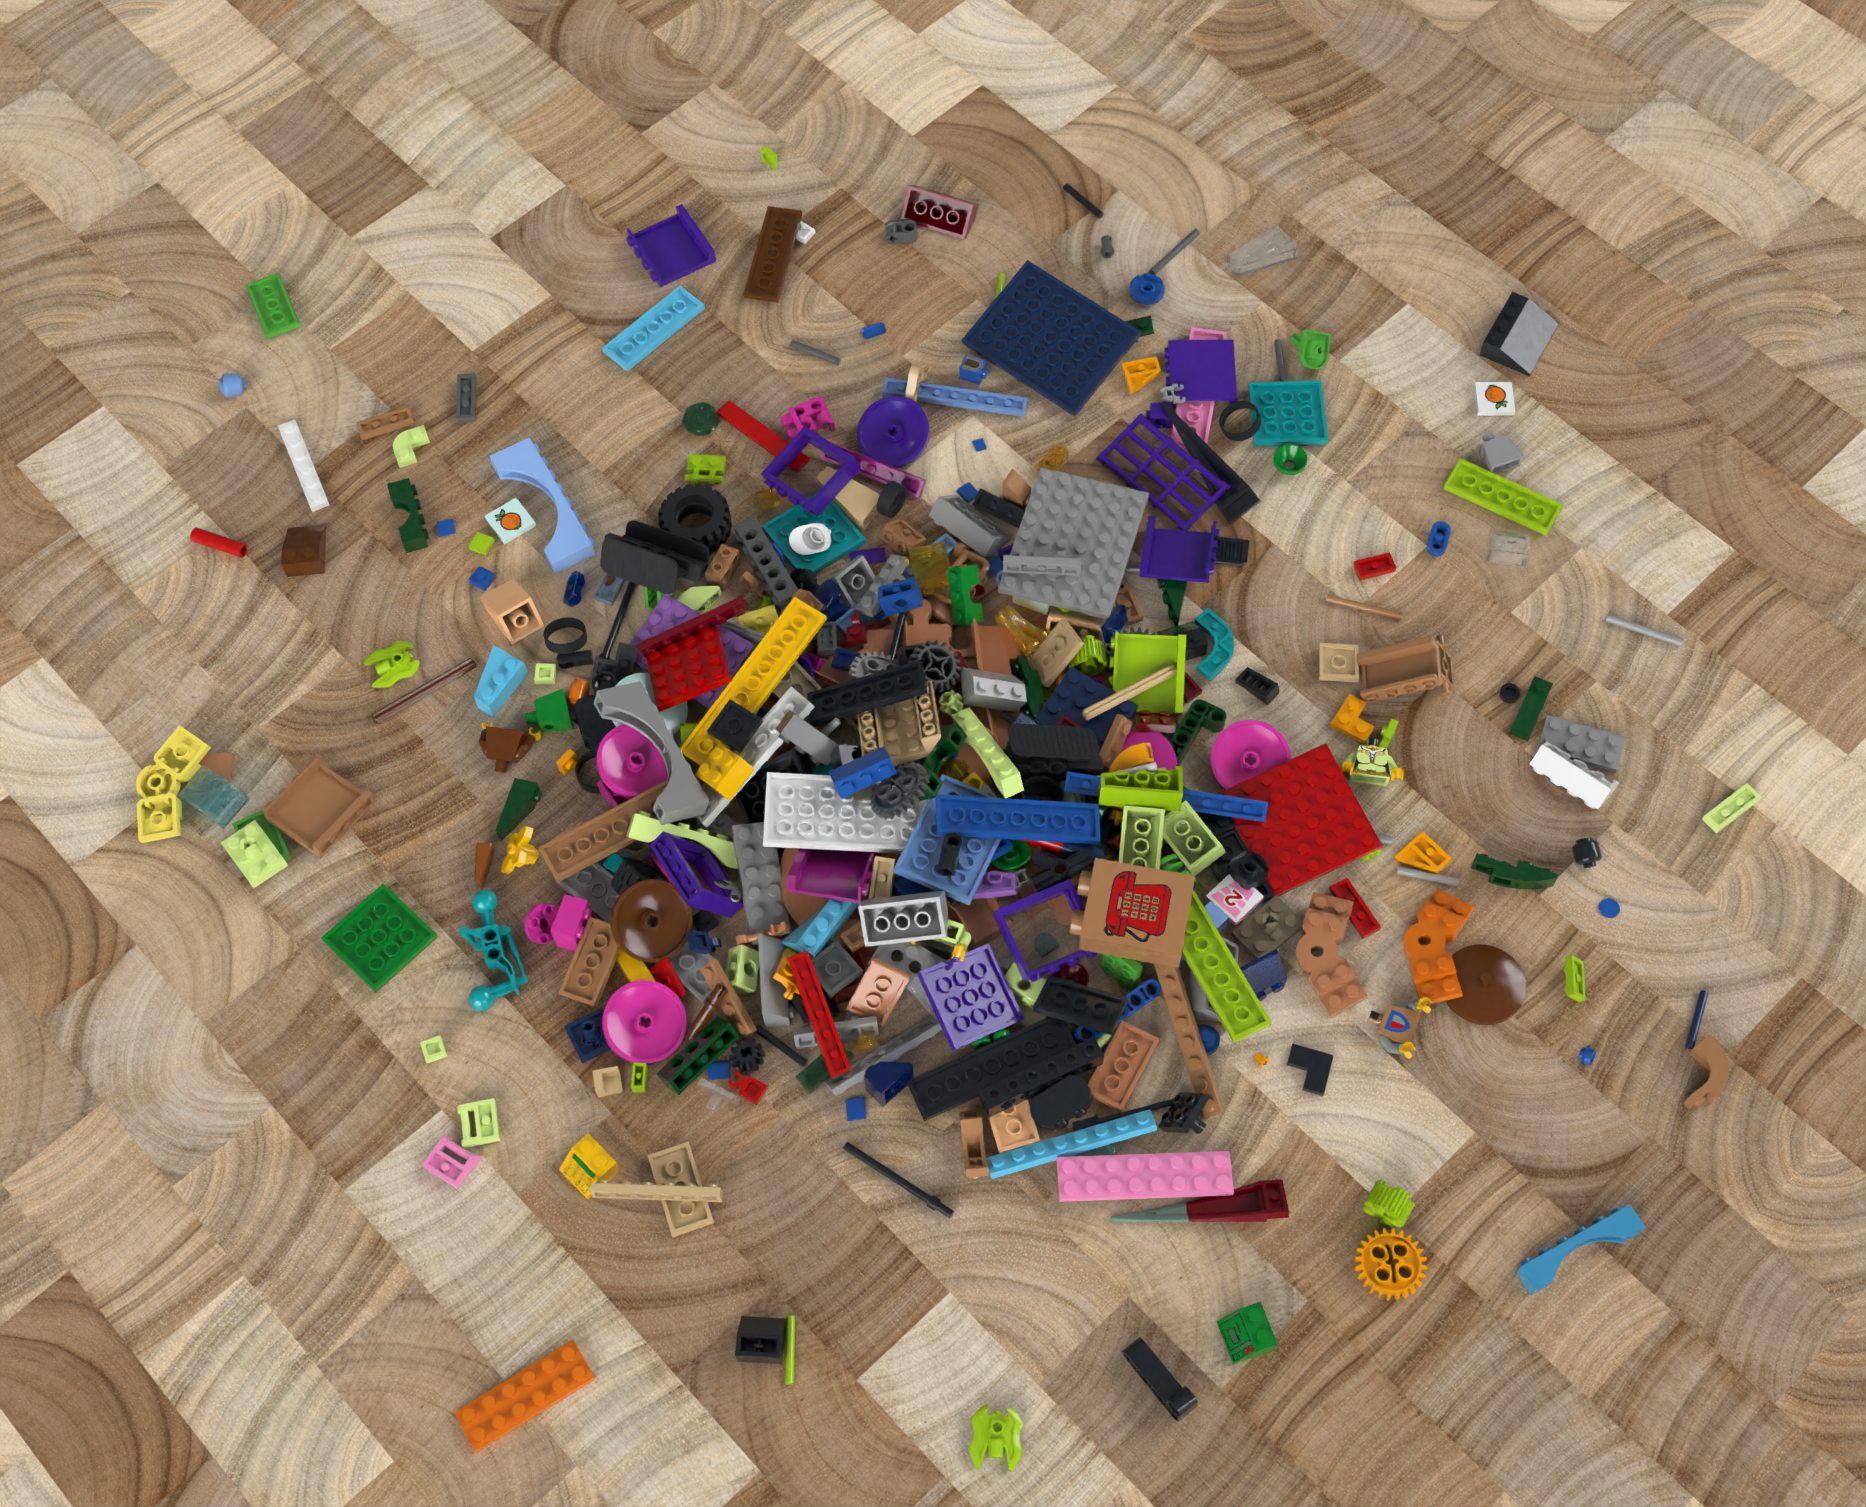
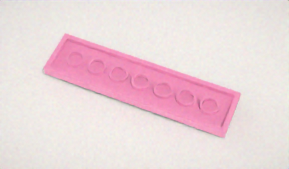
(1197, 413)
(1144, 1176)

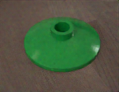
(1015, 857)

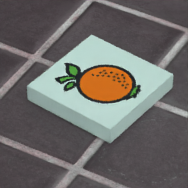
(510, 521)

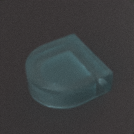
(1045, 944)

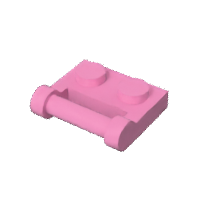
(447, 1167)

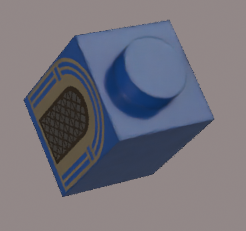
(973, 369)

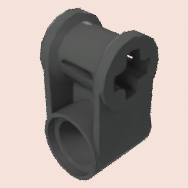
(902, 231)

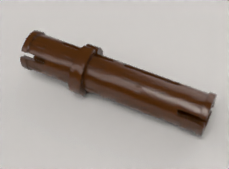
(711, 1005)

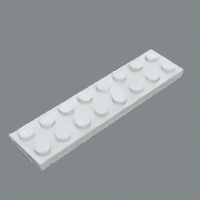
(760, 747)

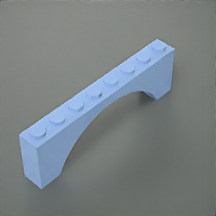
(570, 540)

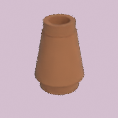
(943, 614)

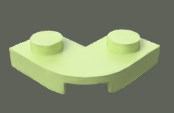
(406, 441)

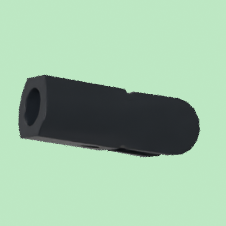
(575, 659)

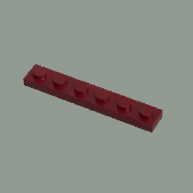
(698, 624)

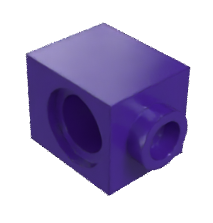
(1158, 416)

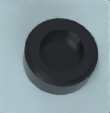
(1509, 693)

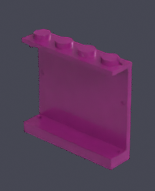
(832, 874)

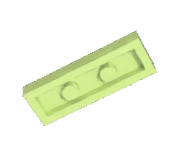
(1731, 808)

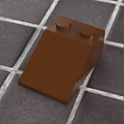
(304, 550)

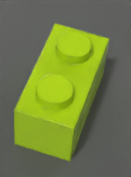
(639, 1077)

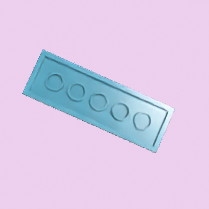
(653, 328)

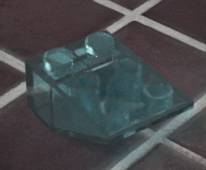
(213, 796)

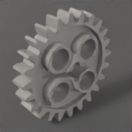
(870, 664)

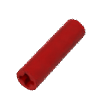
(218, 542)

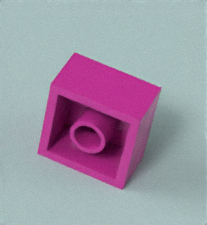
(571, 922)

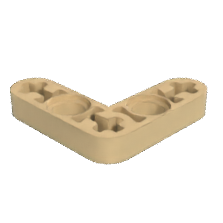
(917, 374)

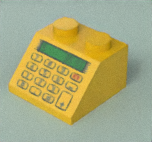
(588, 1164)

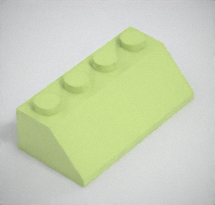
(1141, 836)

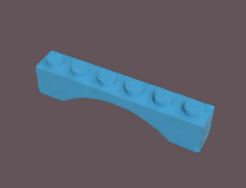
(1618, 1228)

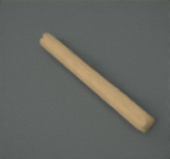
(1129, 692)

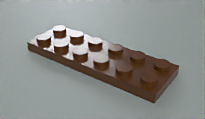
(772, 254)

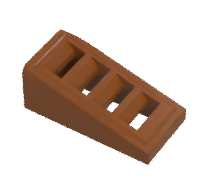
(483, 860)

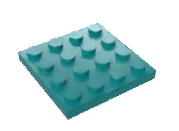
(1289, 413)
(843, 535)

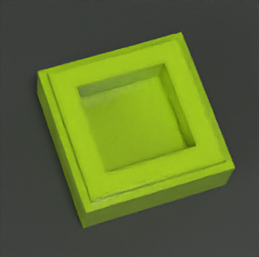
(769, 157)
(481, 543)

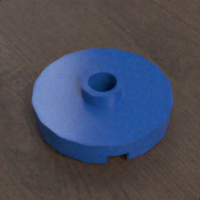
(1147, 289)

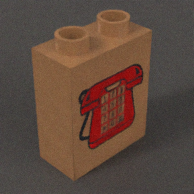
(1133, 912)

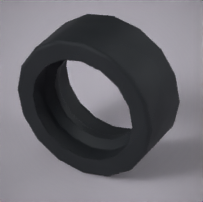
(891, 499)

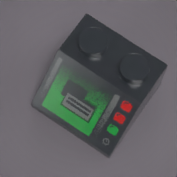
(1195, 639)

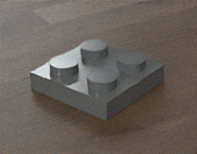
(835, 969)

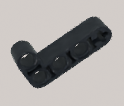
(1160, 1381)

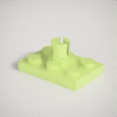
(254, 854)

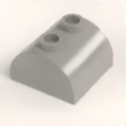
(854, 580)

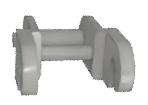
(1173, 398)
(1026, 881)

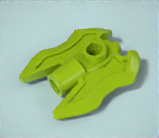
(393, 663)
(997, 1434)

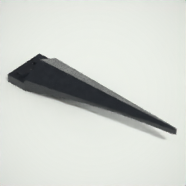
(1239, 496)

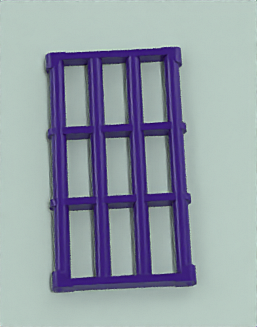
(1168, 489)

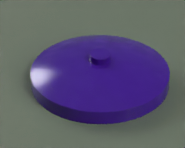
(893, 431)

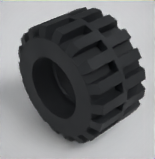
(631, 872)

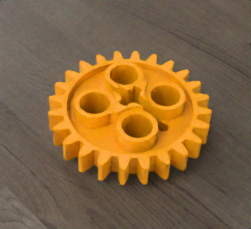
(1370, 1266)

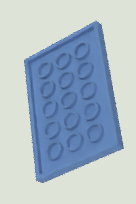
(923, 850)

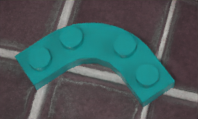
(1222, 641)

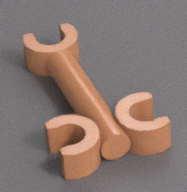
(779, 930)

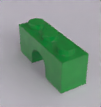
(960, 581)

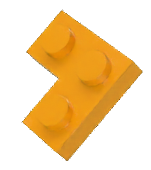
(1348, 720)

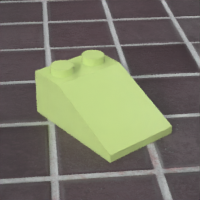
(1191, 839)

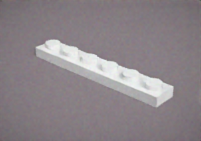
(303, 465)

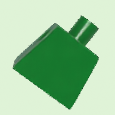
(551, 713)

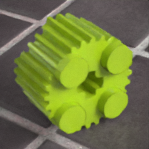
(1091, 657)
(1388, 1204)

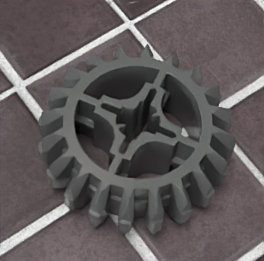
(948, 658)

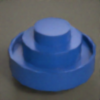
(1210, 1038)

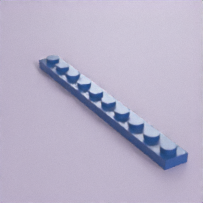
(1199, 801)

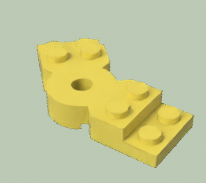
(175, 763)

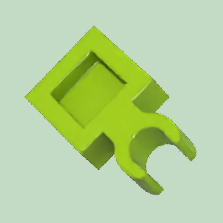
(1388, 732)

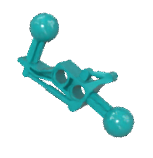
(482, 997)

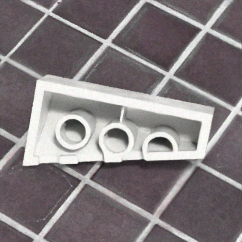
(1573, 775)

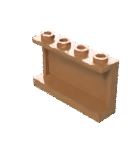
(1400, 669)

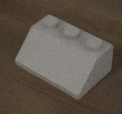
(992, 690)

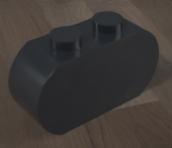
(590, 723)
(1061, 1103)

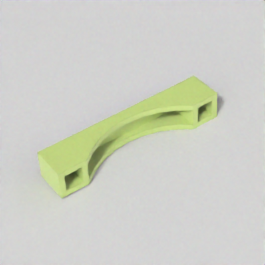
(997, 762)
(648, 829)

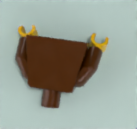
(506, 744)

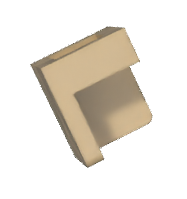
(607, 1081)

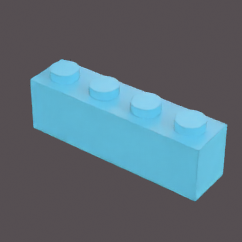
(820, 928)

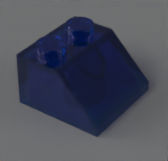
(1265, 974)
(887, 1080)

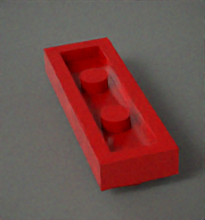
(1361, 916)

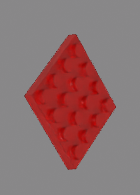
(688, 668)

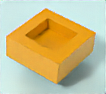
(567, 762)

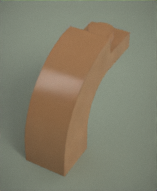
(1716, 1071)
(973, 1144)

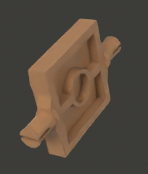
(1445, 666)

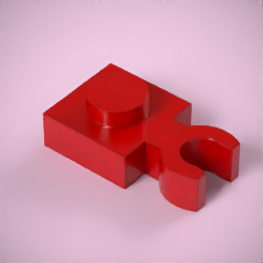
(750, 1089)

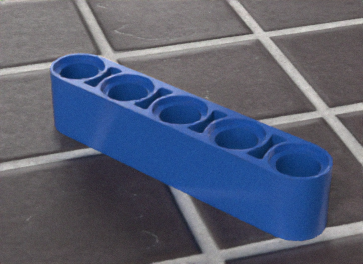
(1141, 997)

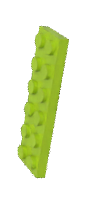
(1503, 496)

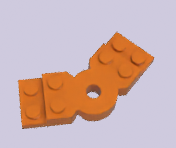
(1431, 964)

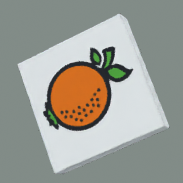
(1494, 399)

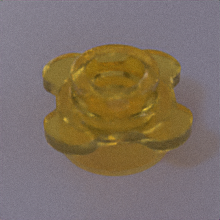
(865, 1042)

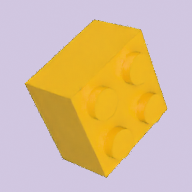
(724, 772)

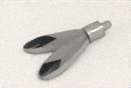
(736, 892)

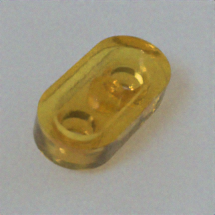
(1055, 460)

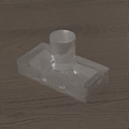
(717, 1095)

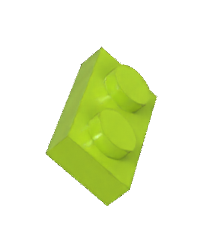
(1575, 978)

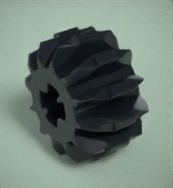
(744, 1049)

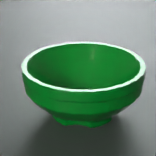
(1292, 454)

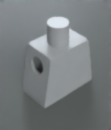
(1499, 453)

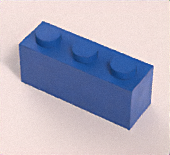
(862, 772)

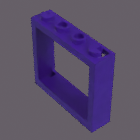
(830, 490)
(673, 853)
(1029, 902)

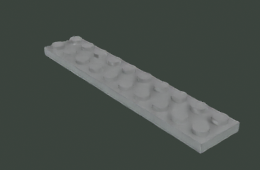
(595, 886)

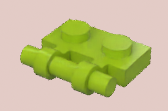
(705, 464)

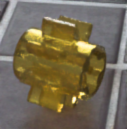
(957, 769)

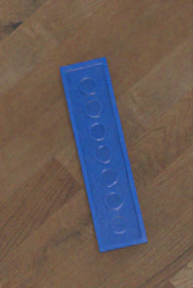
(1018, 819)

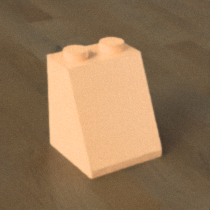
(512, 611)

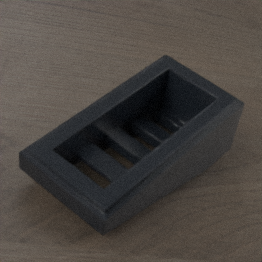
(1265, 694)

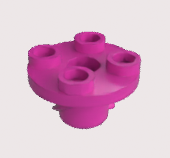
(539, 923)

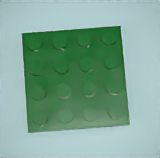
(379, 937)

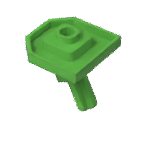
(1312, 348)

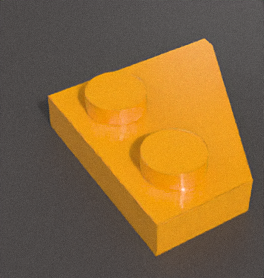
(1140, 373)
(1424, 854)

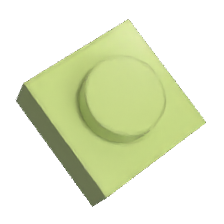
(545, 673)
(433, 1049)

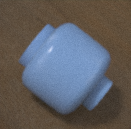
(232, 384)

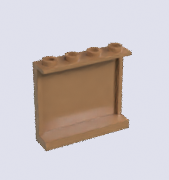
(317, 808)

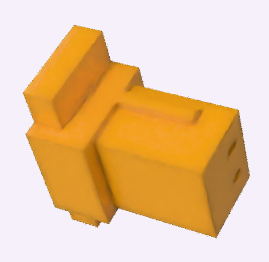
(1261, 1060)

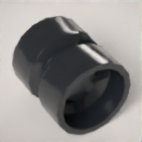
(603, 681)

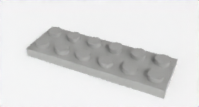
(758, 879)

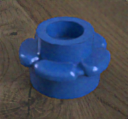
(1587, 1055)

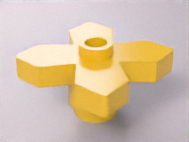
(519, 850)

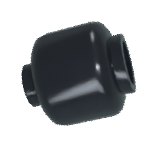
(1586, 852)

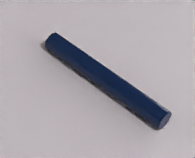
(1696, 1021)

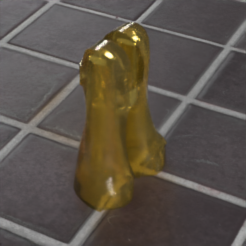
(1023, 632)

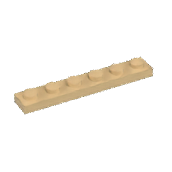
(648, 1191)

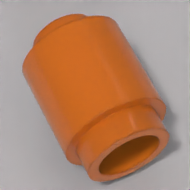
(578, 689)

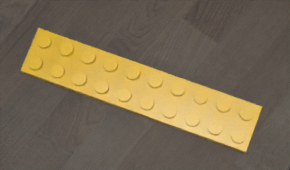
(759, 673)

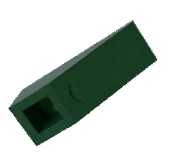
(1173, 596)

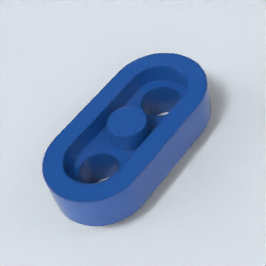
(1438, 540)

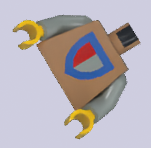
(1399, 1025)

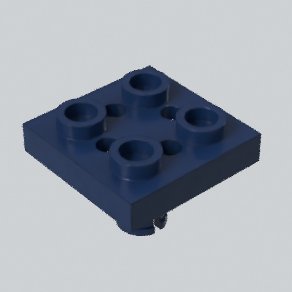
(588, 1029)

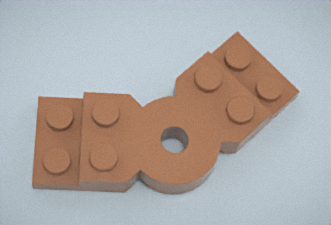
(1330, 974)

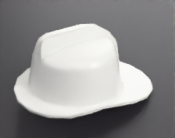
(810, 538)

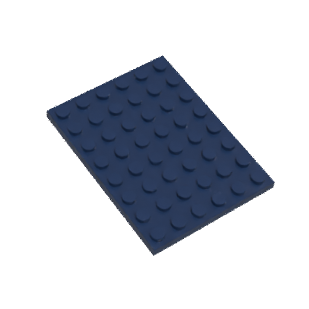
(1051, 338)

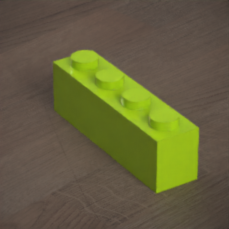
(1143, 789)

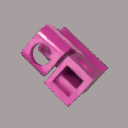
(808, 414)

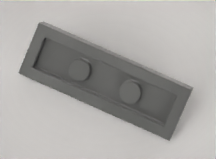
(466, 397)

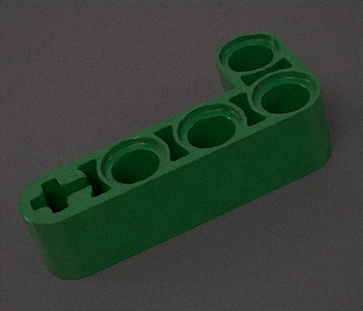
(1198, 721)

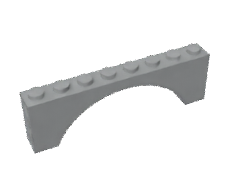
(633, 707)

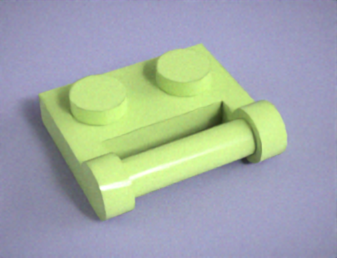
(485, 1120)

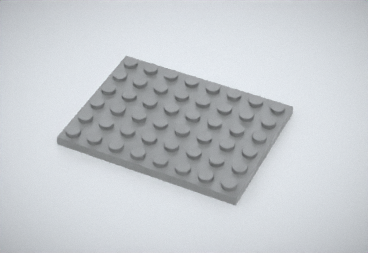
(1087, 522)

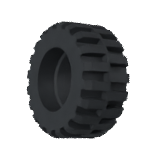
(697, 500)

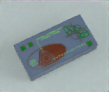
(609, 589)

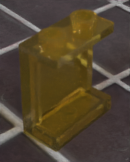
(930, 567)

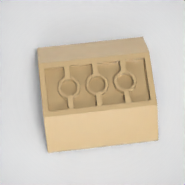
(904, 728)

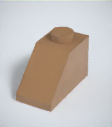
(1016, 490)

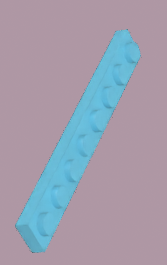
(1071, 1144)

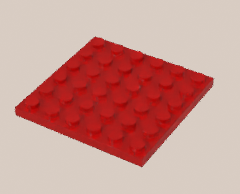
(1309, 820)

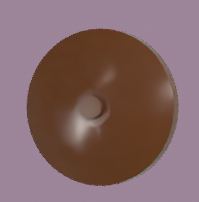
(650, 920)
(1490, 985)

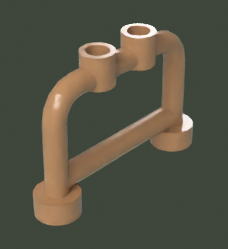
(962, 553)

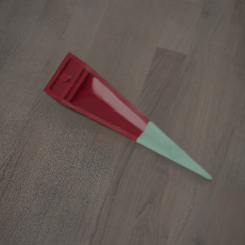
(1248, 1204)

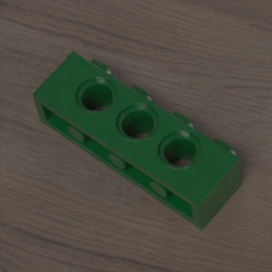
(698, 1055)

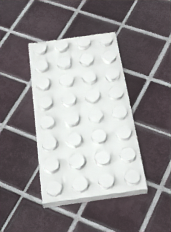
(811, 815)

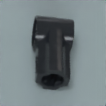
(949, 854)

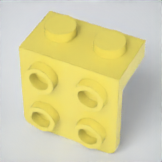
(759, 620)

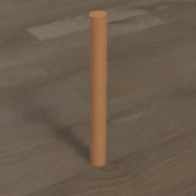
(1364, 607)

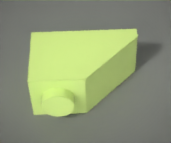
(701, 597)

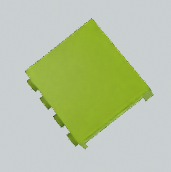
(1143, 655)

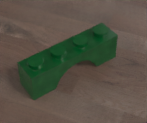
(412, 531)
(947, 746)

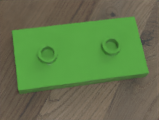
(273, 306)

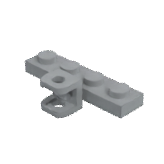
(889, 574)

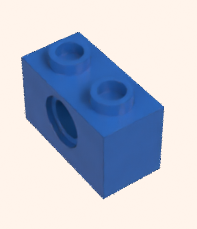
(900, 596)

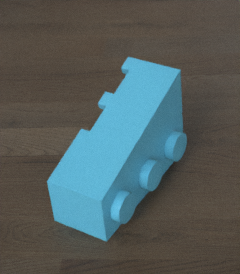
(499, 680)

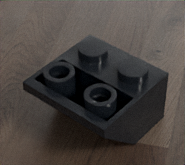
(760, 1340)

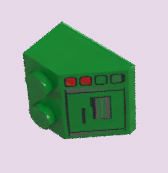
(1247, 1333)

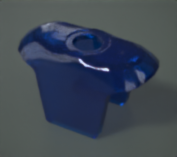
(829, 596)

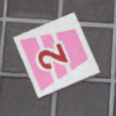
(1234, 899)

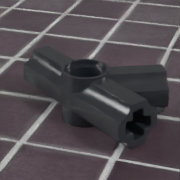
(1051, 865)

